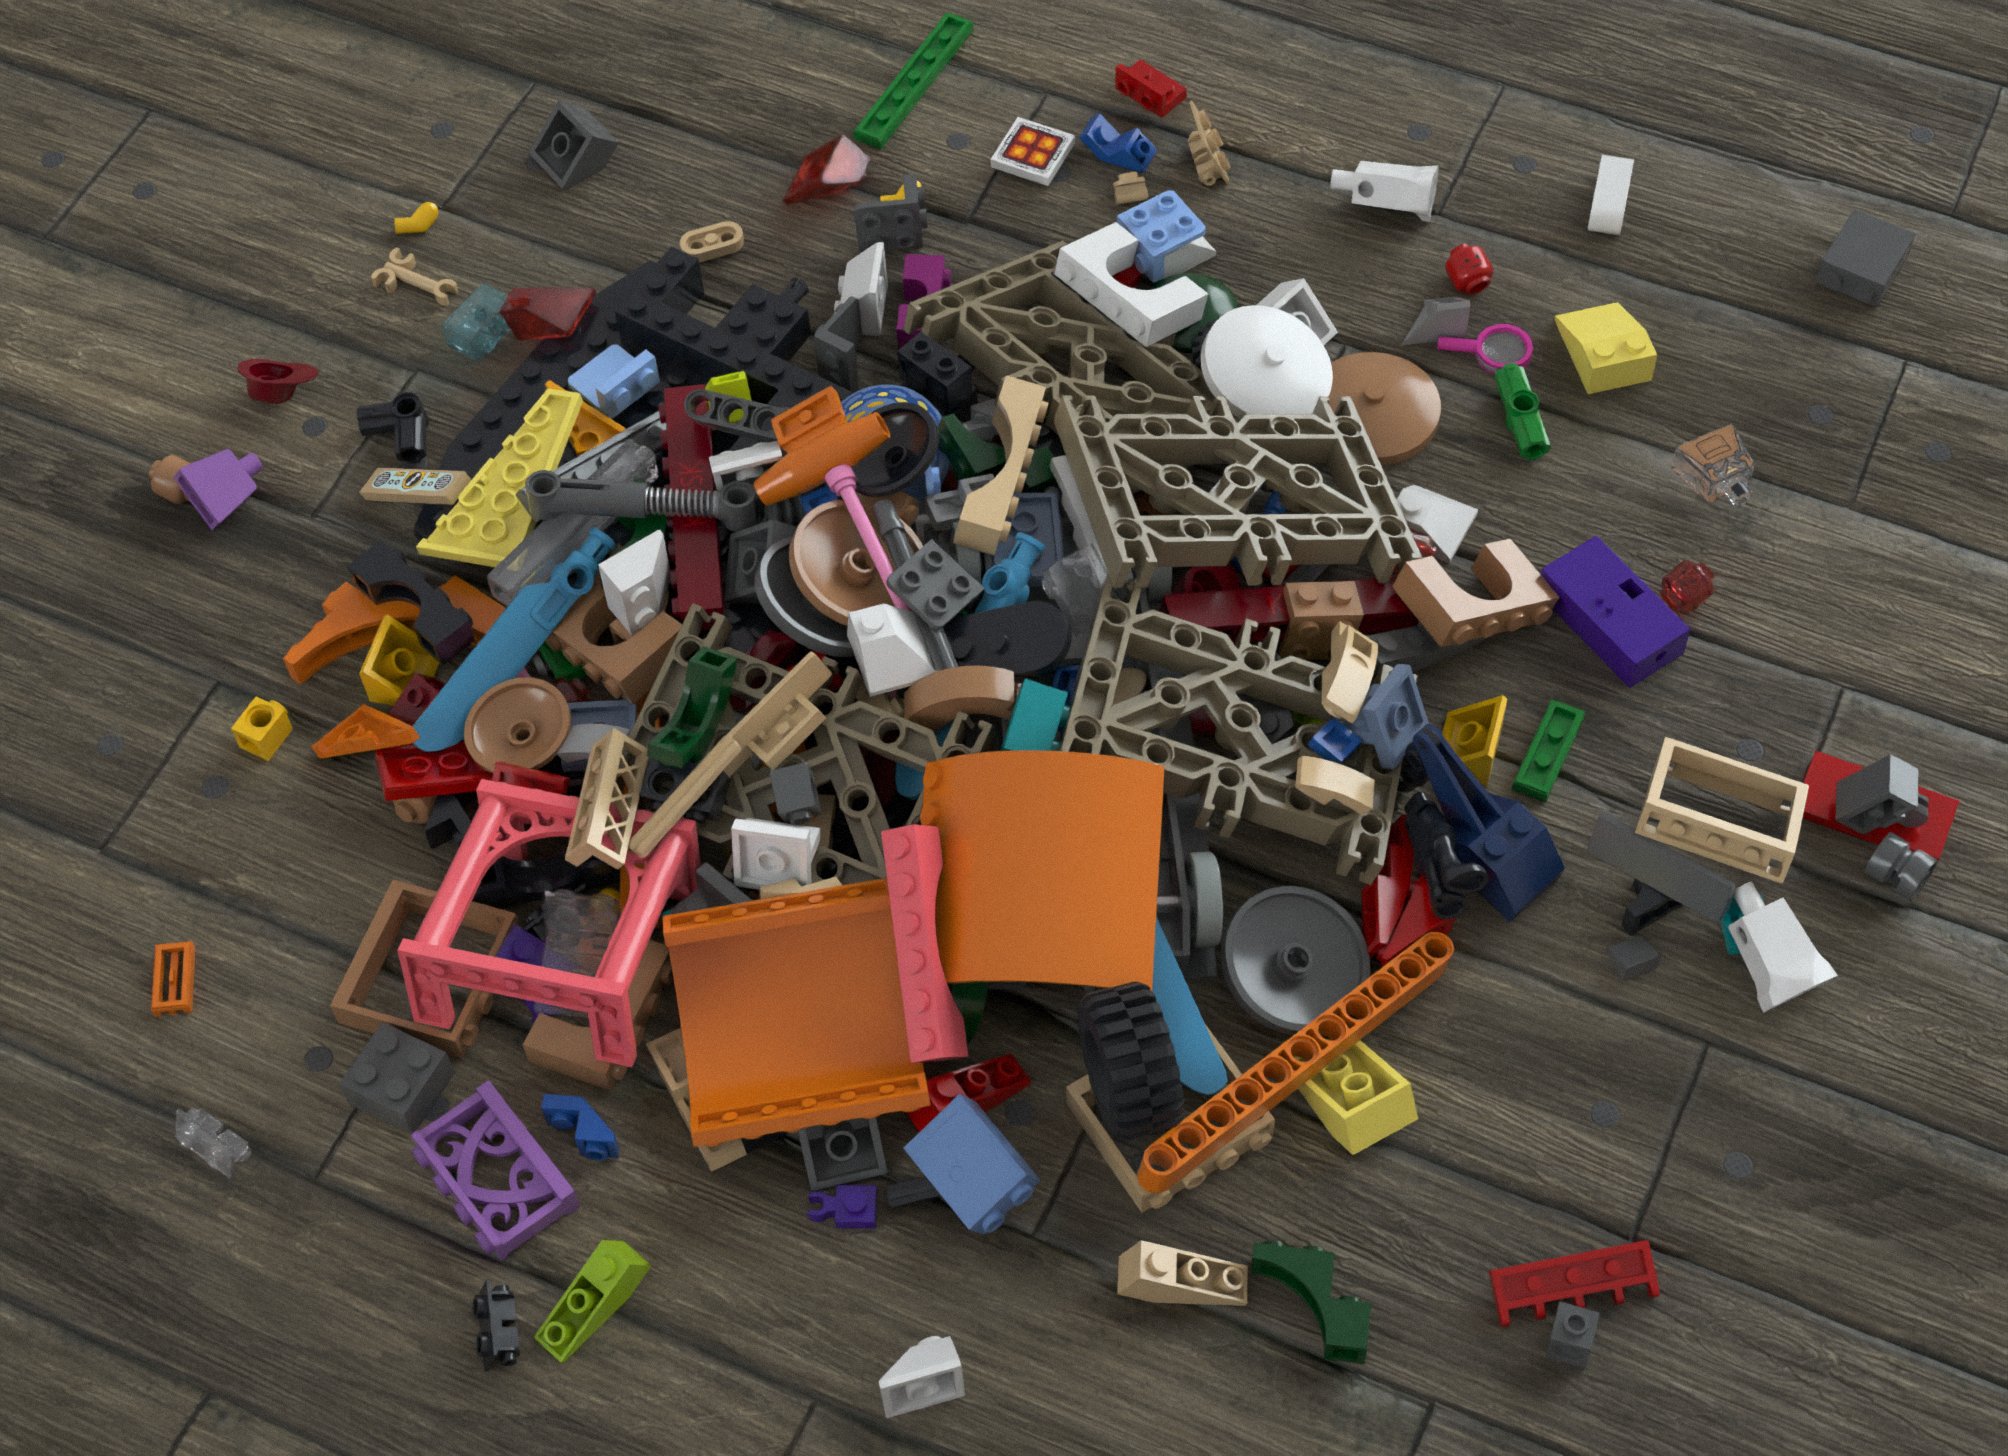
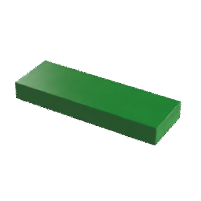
(1548, 750)

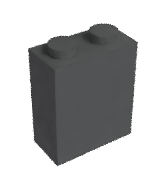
(1865, 258)

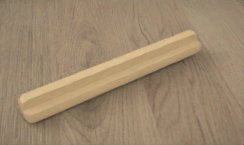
(684, 796)

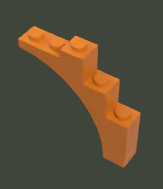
(355, 619)

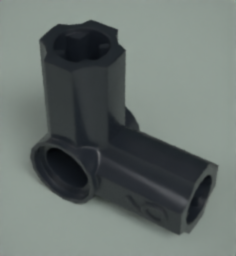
(405, 417)

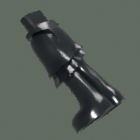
(1436, 860)

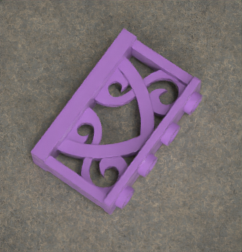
(496, 1120)

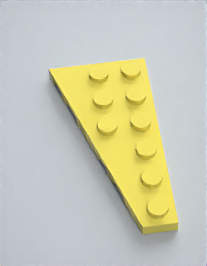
(489, 516)

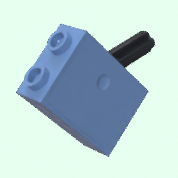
(967, 1166)

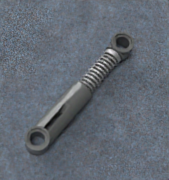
(552, 496)

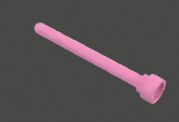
(842, 482)

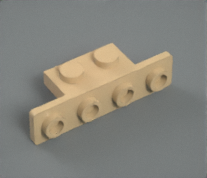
(781, 717)

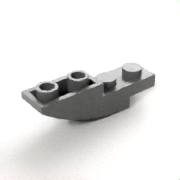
(1414, 648)

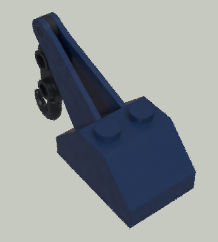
(1488, 827)

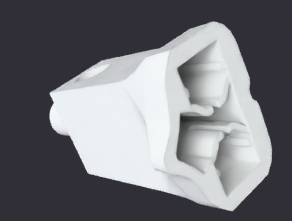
(1390, 186)
(1776, 949)

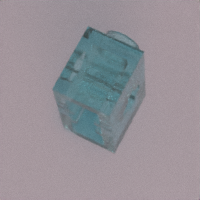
(477, 323)

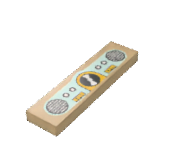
(415, 486)

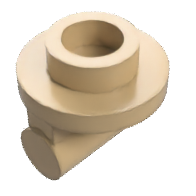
(1130, 188)

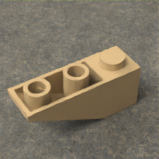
(1180, 1277)

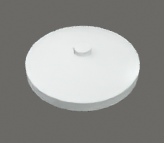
(1265, 362)

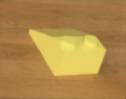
(1607, 347)
(1360, 1098)

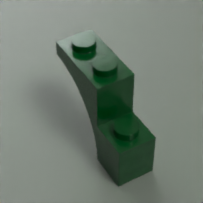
(975, 457)
(1309, 1274)

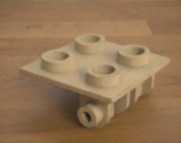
(1204, 146)

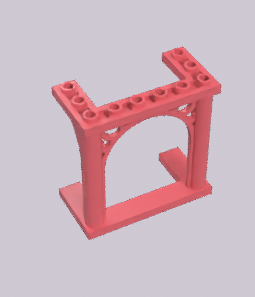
(499, 831)

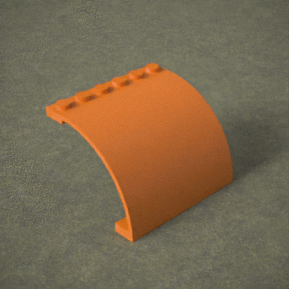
(1046, 866)
(792, 1013)

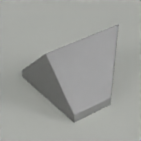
(1440, 318)

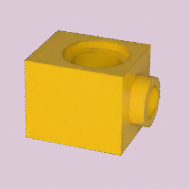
(254, 735)

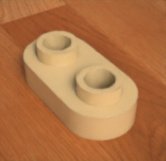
(713, 241)

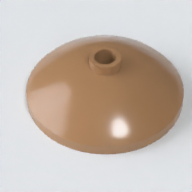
(508, 715)

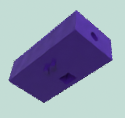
(1615, 611)

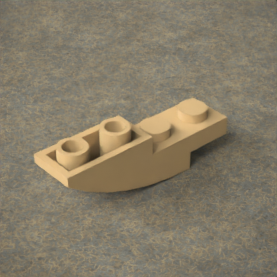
(1349, 672)

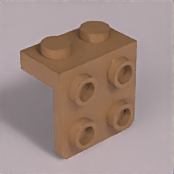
(1314, 613)

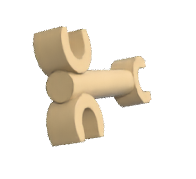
(402, 270)

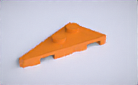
(364, 731)

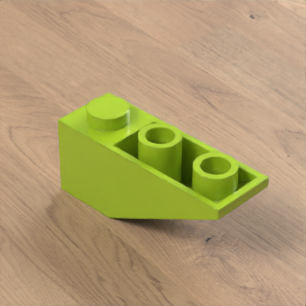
(592, 1297)

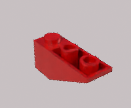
(1414, 922)
(984, 1082)

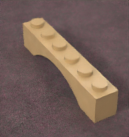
(986, 509)

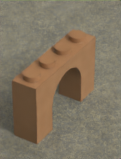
(1456, 616)
(623, 668)
(570, 1047)

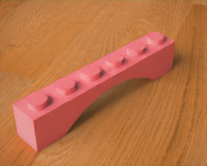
(913, 872)

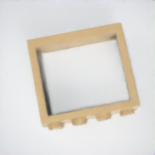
(1715, 837)
(1081, 1097)

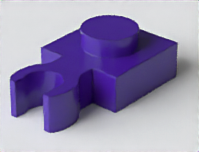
(852, 1206)

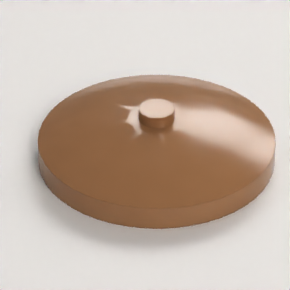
(1392, 399)
(835, 564)

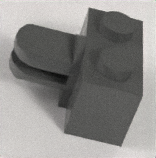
(1881, 796)

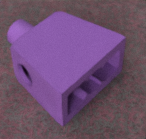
(219, 484)

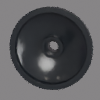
(902, 456)

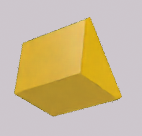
(393, 662)
(1475, 734)

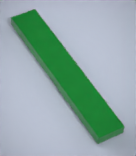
(913, 80)

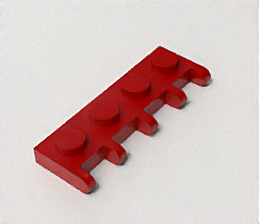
(1573, 1277)

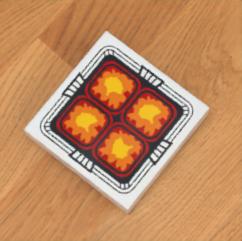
(1032, 151)

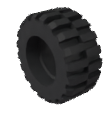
(1130, 1061)

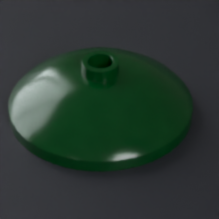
(1219, 301)

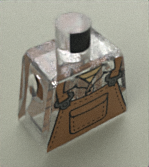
(1716, 465)

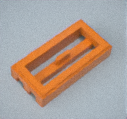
(173, 1004)

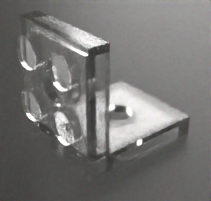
(576, 936)

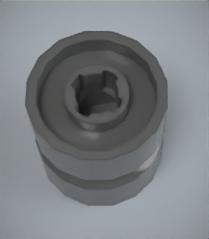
(1900, 866)

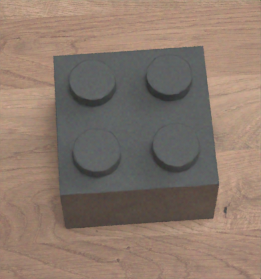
(397, 1078)

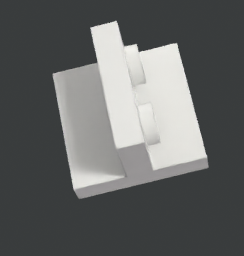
(772, 852)

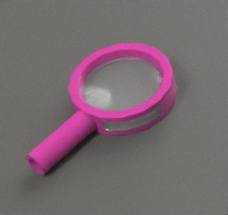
(1494, 347)

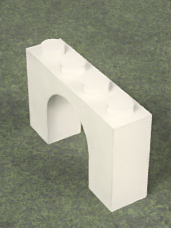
(1144, 314)

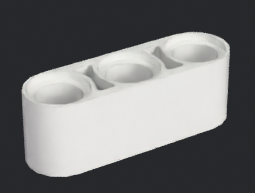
(1610, 195)

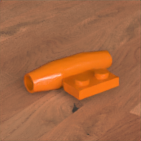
(816, 443)

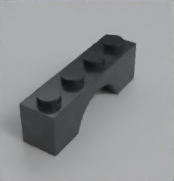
(386, 577)
(520, 882)

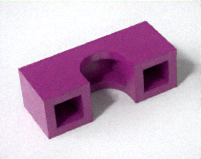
(920, 278)

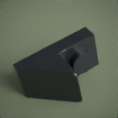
(446, 822)

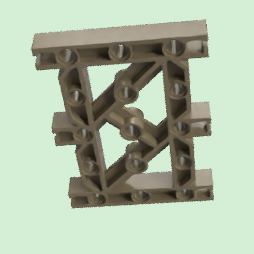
(1004, 341)
(1213, 526)
(1214, 676)
(834, 759)

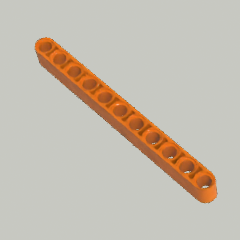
(1287, 1070)

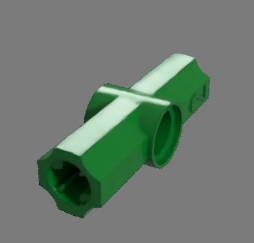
(1522, 411)

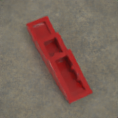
(1386, 895)

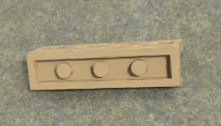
(600, 792)

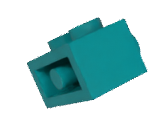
(1036, 718)

